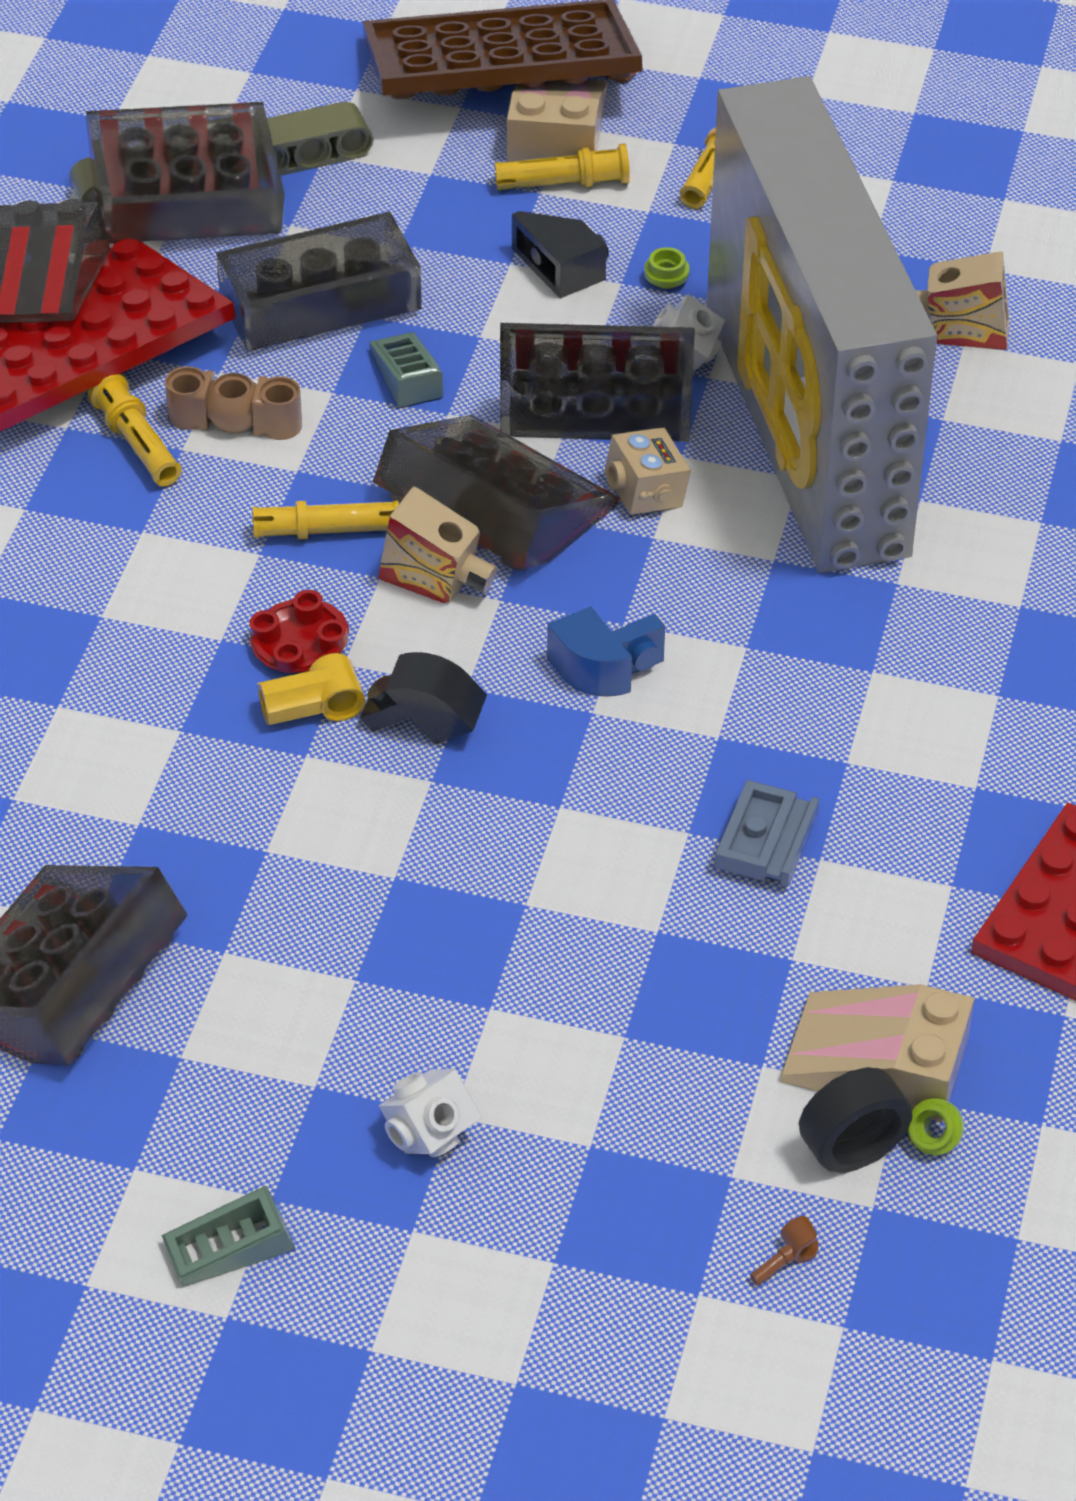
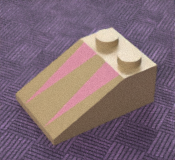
(554, 119)
(905, 1030)

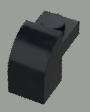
(429, 692)

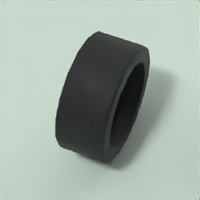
(831, 1125)

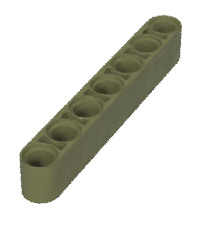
(299, 139)

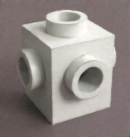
(695, 315)
(429, 1112)

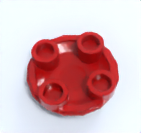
(298, 632)

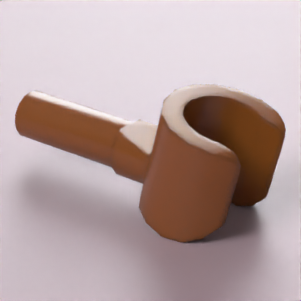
(800, 1246)

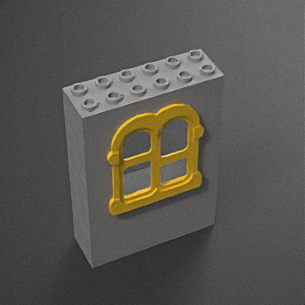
(819, 324)

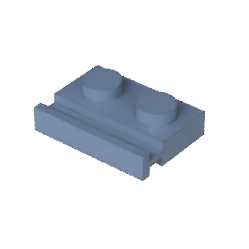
(766, 833)

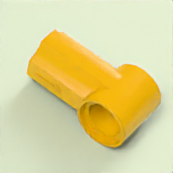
(326, 688)

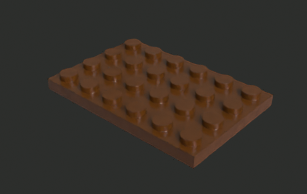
(501, 48)

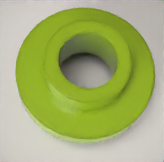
(666, 268)
(919, 1127)

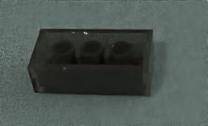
(320, 280)

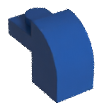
(602, 659)

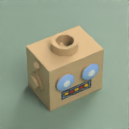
(647, 471)

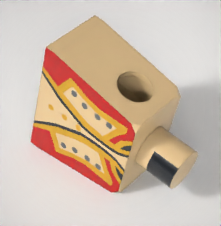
(968, 301)
(432, 550)

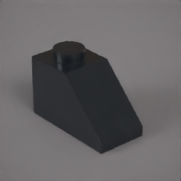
(560, 251)

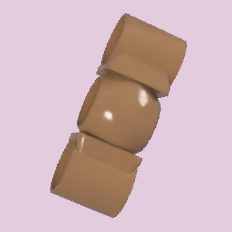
(233, 403)

